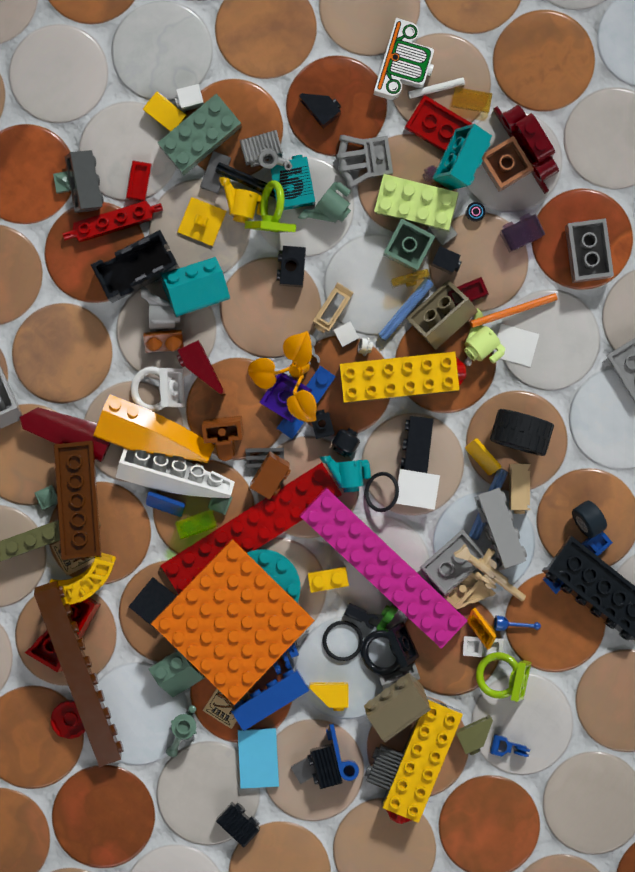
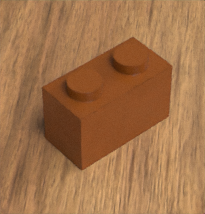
(270, 475)

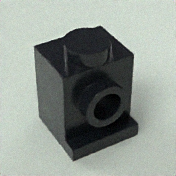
(327, 430)

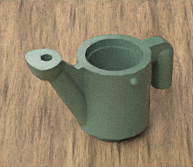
(331, 206)
(183, 728)

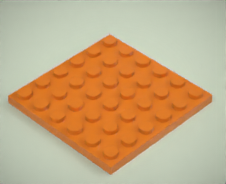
(232, 622)

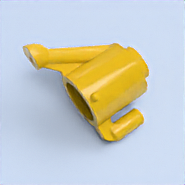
(240, 202)

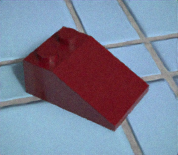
(196, 360)

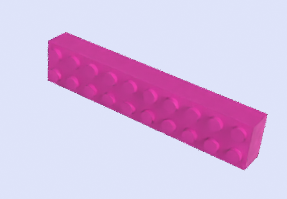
(383, 567)

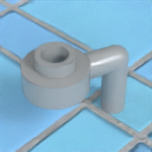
(275, 160)

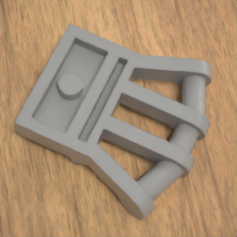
(376, 154)

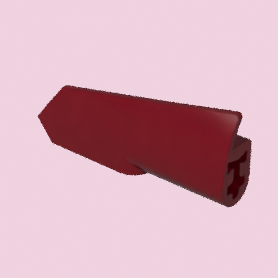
(63, 429)

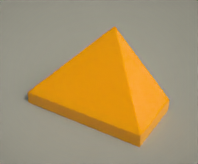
(481, 628)

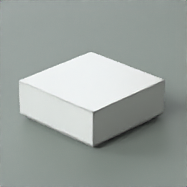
(346, 334)

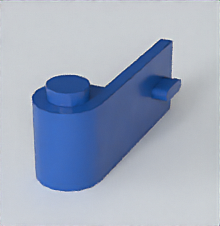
(348, 768)

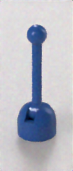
(501, 623)

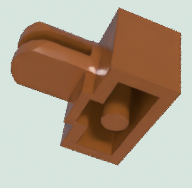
(223, 433)

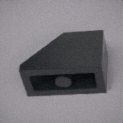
(321, 108)

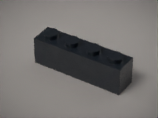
(417, 444)

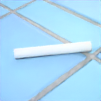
(436, 88)

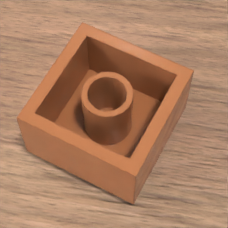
(506, 164)

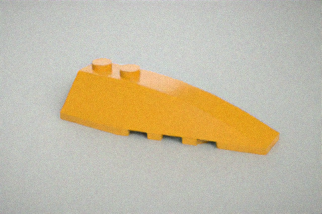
(145, 430)

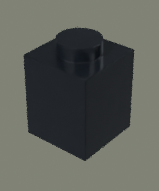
(446, 260)

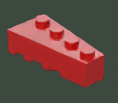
(43, 648)

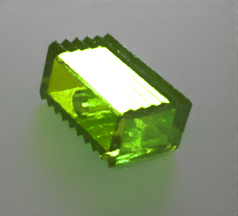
(196, 524)

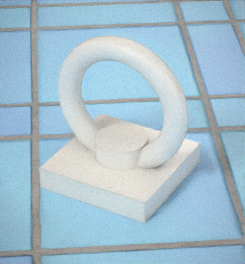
(170, 388)

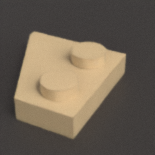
(468, 592)

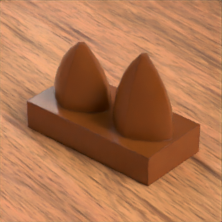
(163, 341)

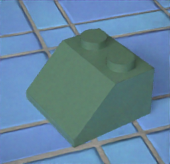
(175, 673)

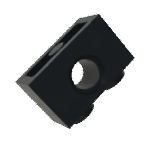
(296, 255)

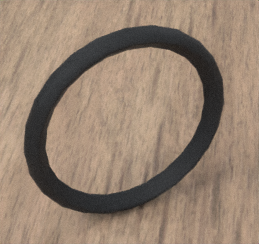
(367, 492)
(325, 639)

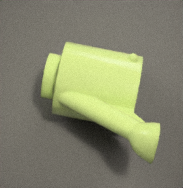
(482, 342)

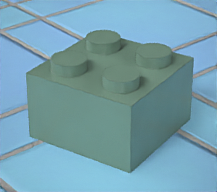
(408, 245)

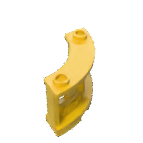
(87, 583)

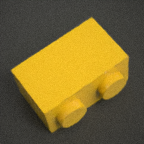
(328, 579)

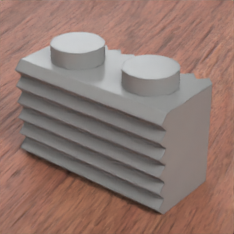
(253, 146)

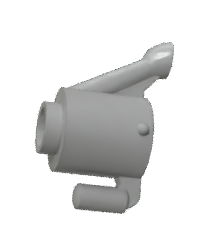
(160, 312)

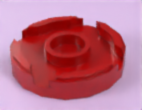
(66, 720)

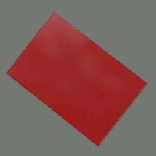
(434, 123)

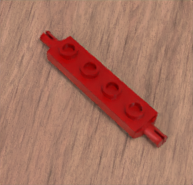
(112, 221)

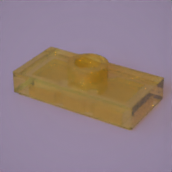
(410, 279)

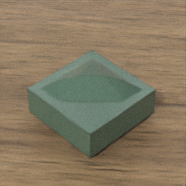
(61, 182)
(47, 497)
(220, 504)

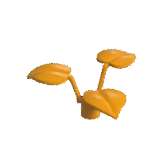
(299, 350)

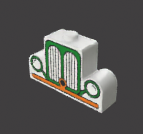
(403, 61)

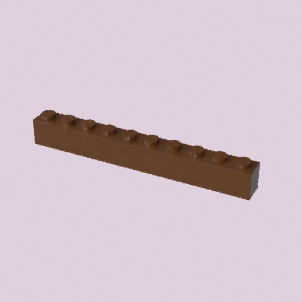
(78, 672)

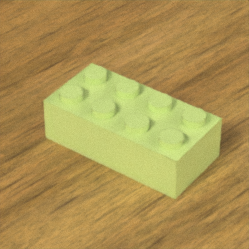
(416, 202)

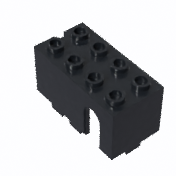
(135, 266)

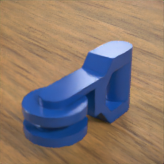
(522, 749)

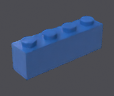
(270, 699)

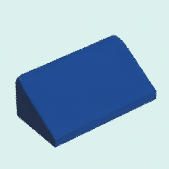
(165, 504)

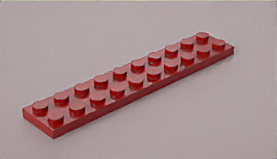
(253, 526)

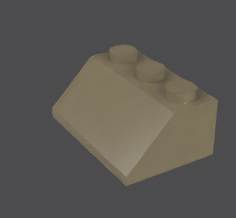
(440, 317)
(397, 707)

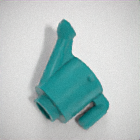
(348, 473)

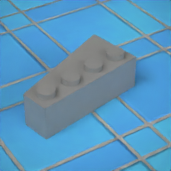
(500, 529)

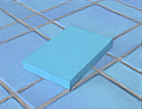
(258, 758)

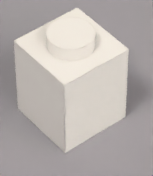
(189, 98)

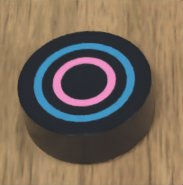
(475, 211)

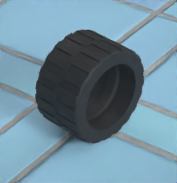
(522, 432)

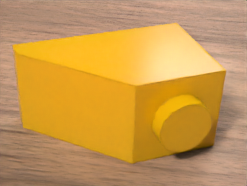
(332, 694)

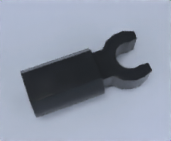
(359, 614)

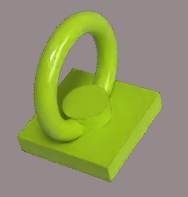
(269, 222)
(517, 681)

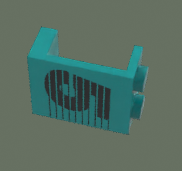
(295, 183)

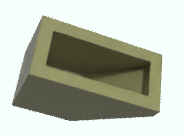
(474, 735)

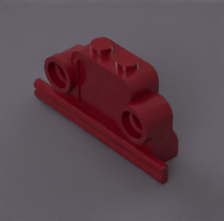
(532, 141)

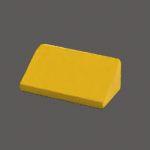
(164, 111)
(482, 456)

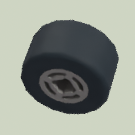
(589, 519)

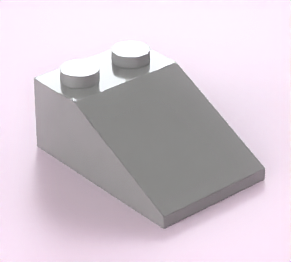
(9, 407)

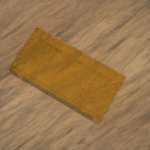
(471, 100)

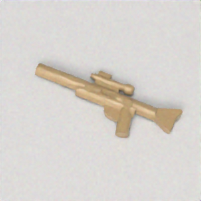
(488, 567)

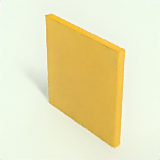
(202, 221)

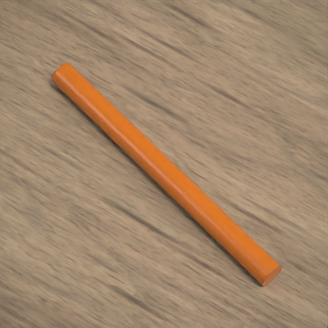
(513, 310)

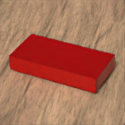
(138, 181)

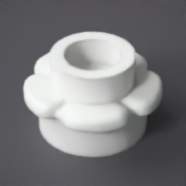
(365, 346)

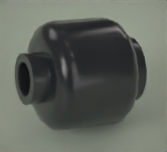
(345, 442)

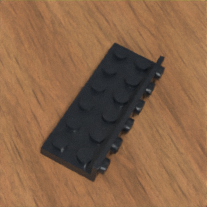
(594, 585)

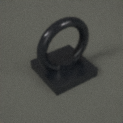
(400, 645)

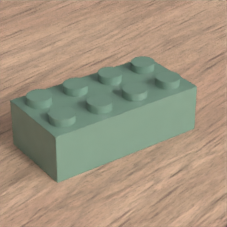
(200, 134)

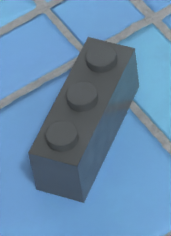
(84, 181)

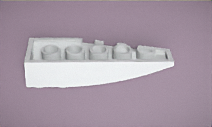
(172, 475)

